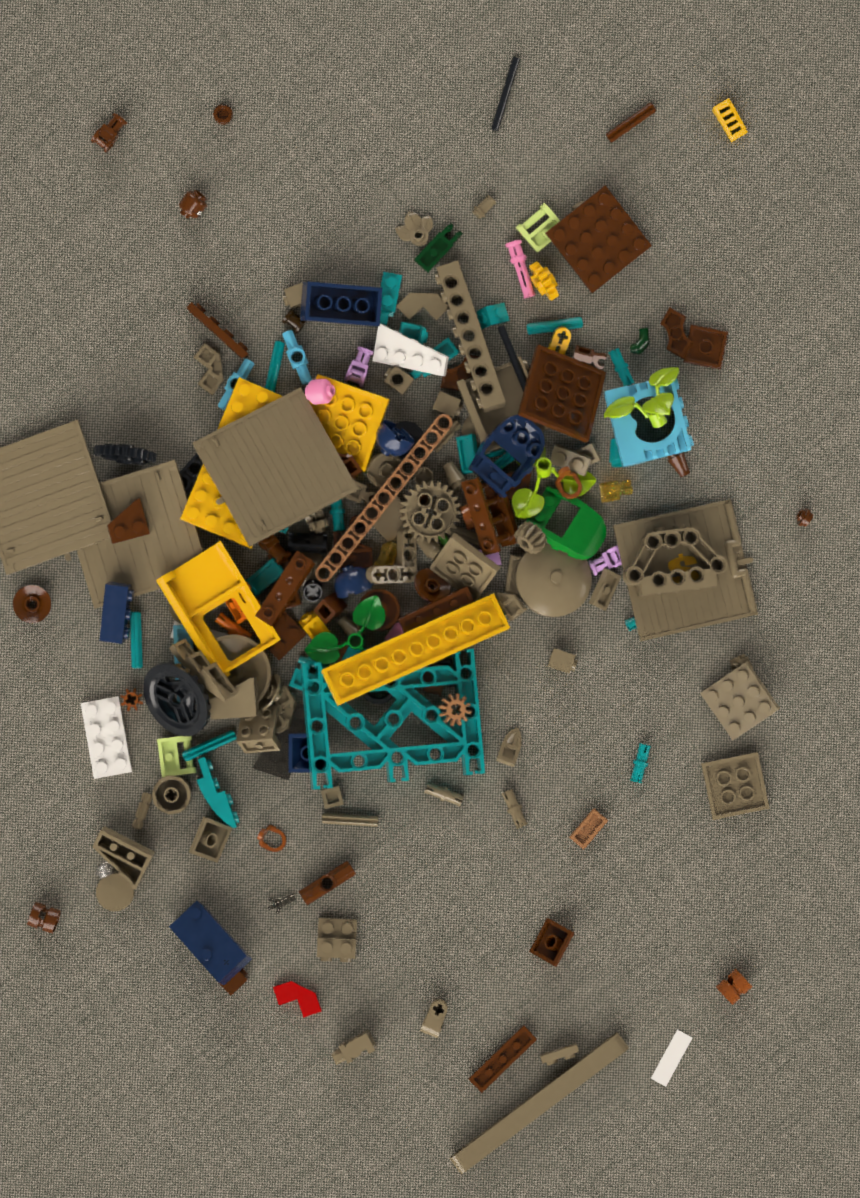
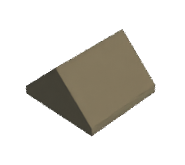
(210, 839)

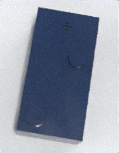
(341, 304)
(210, 943)

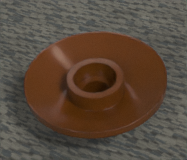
(427, 578)
(24, 597)

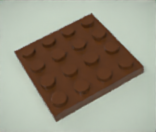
(598, 239)
(562, 393)

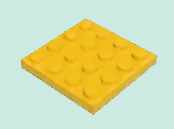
(352, 420)

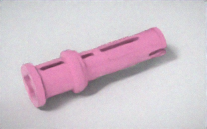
(517, 257)

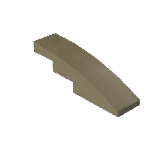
(209, 674)

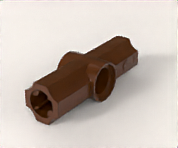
(316, 889)

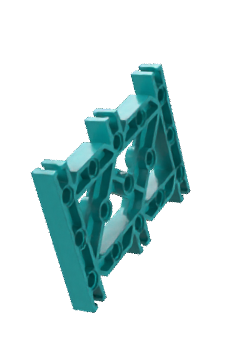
(378, 736)

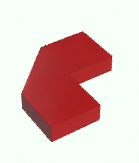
(306, 998)

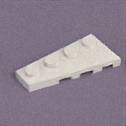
(401, 351)

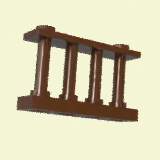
(483, 523)
(285, 589)

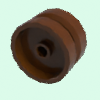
(390, 605)

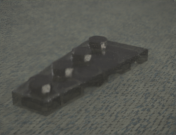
(277, 762)

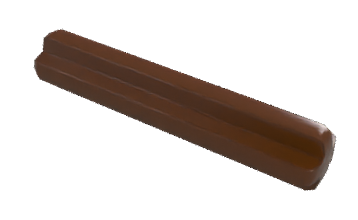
(631, 122)

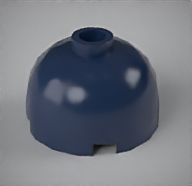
(393, 440)
(351, 581)

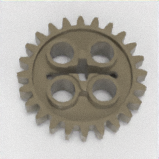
(446, 516)

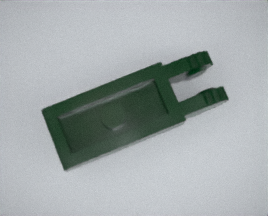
(436, 249)

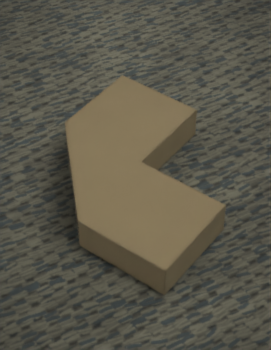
(416, 301)
(214, 376)
(509, 604)
(286, 707)

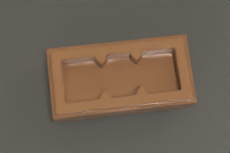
(588, 828)

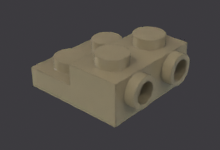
(337, 939)

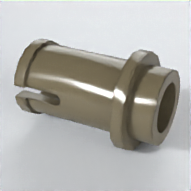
(483, 207)

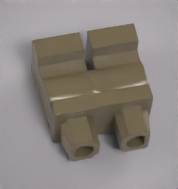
(354, 1047)

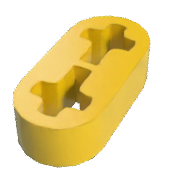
(555, 339)

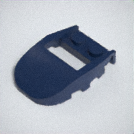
(520, 440)

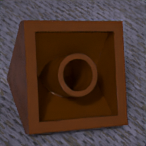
(551, 942)

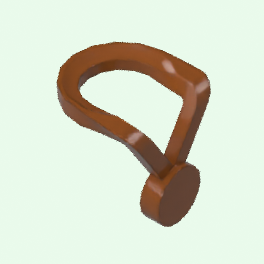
(565, 471)
(262, 833)

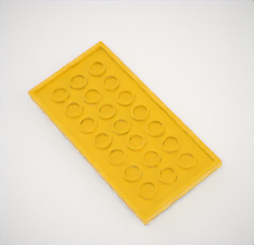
(201, 505)

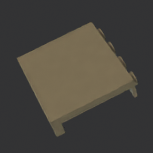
(486, 422)

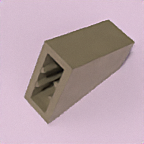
(241, 705)

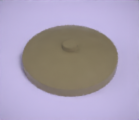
(552, 582)
(258, 666)

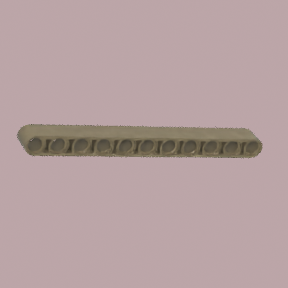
(539, 1103)

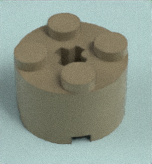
(166, 804)

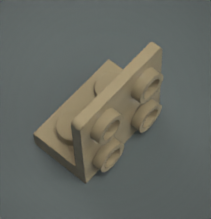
(258, 732)

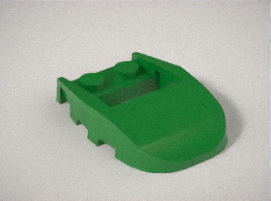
(584, 533)

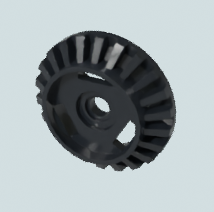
(160, 698)

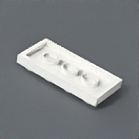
(106, 737)

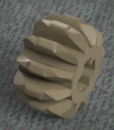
(530, 537)

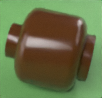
(192, 204)

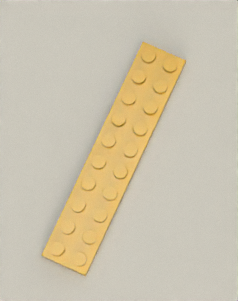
(415, 649)

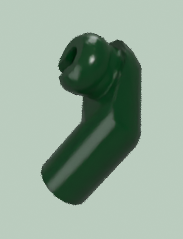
(643, 342)

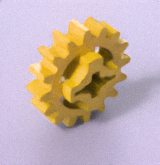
(543, 281)

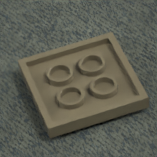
(464, 566)
(740, 700)
(735, 786)

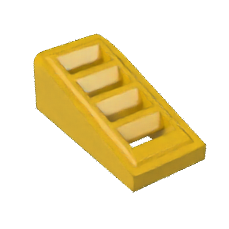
(716, 110)

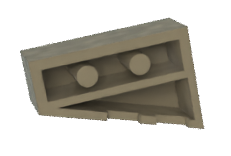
(124, 855)

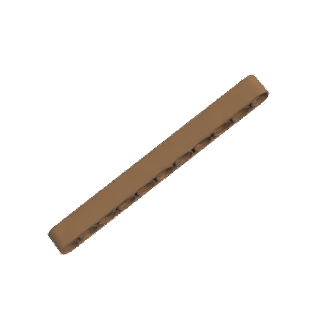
(390, 491)

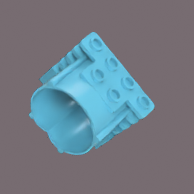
(630, 447)

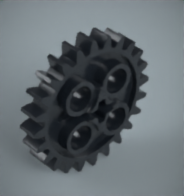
(125, 454)

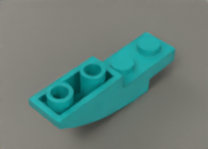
(219, 802)

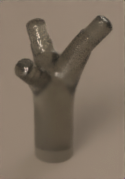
(279, 903)

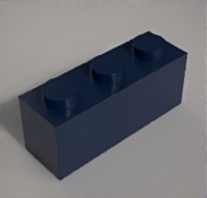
(116, 612)

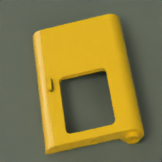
(203, 586)

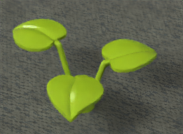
(653, 409)
(529, 504)

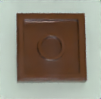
(707, 347)

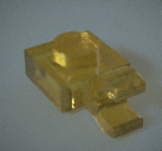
(612, 490)

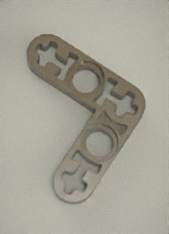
(402, 564)

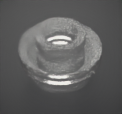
(104, 870)

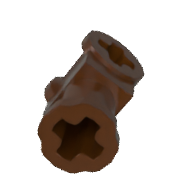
(108, 133)
(273, 547)

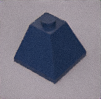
(299, 754)

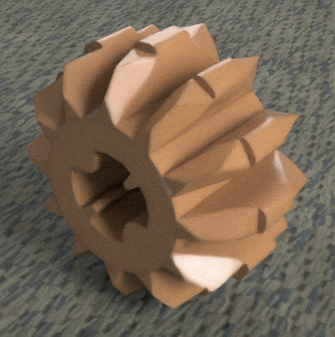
(461, 709)

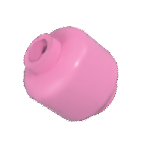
(319, 391)

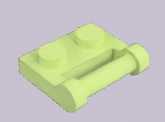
(538, 238)
(170, 756)

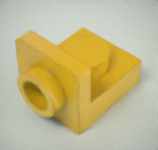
(312, 624)

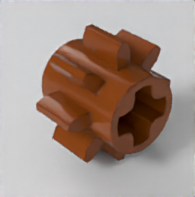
(126, 697)

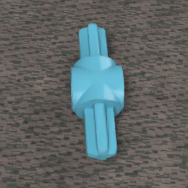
(293, 347)
(243, 373)

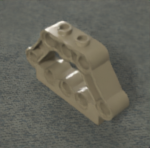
(698, 547)

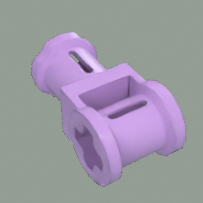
(359, 368)
(609, 558)

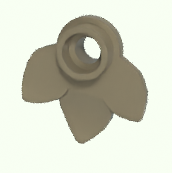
(413, 226)

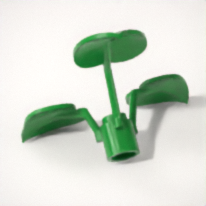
(325, 645)

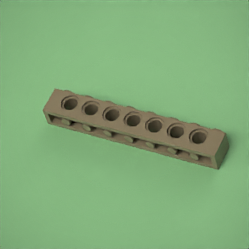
(453, 272)

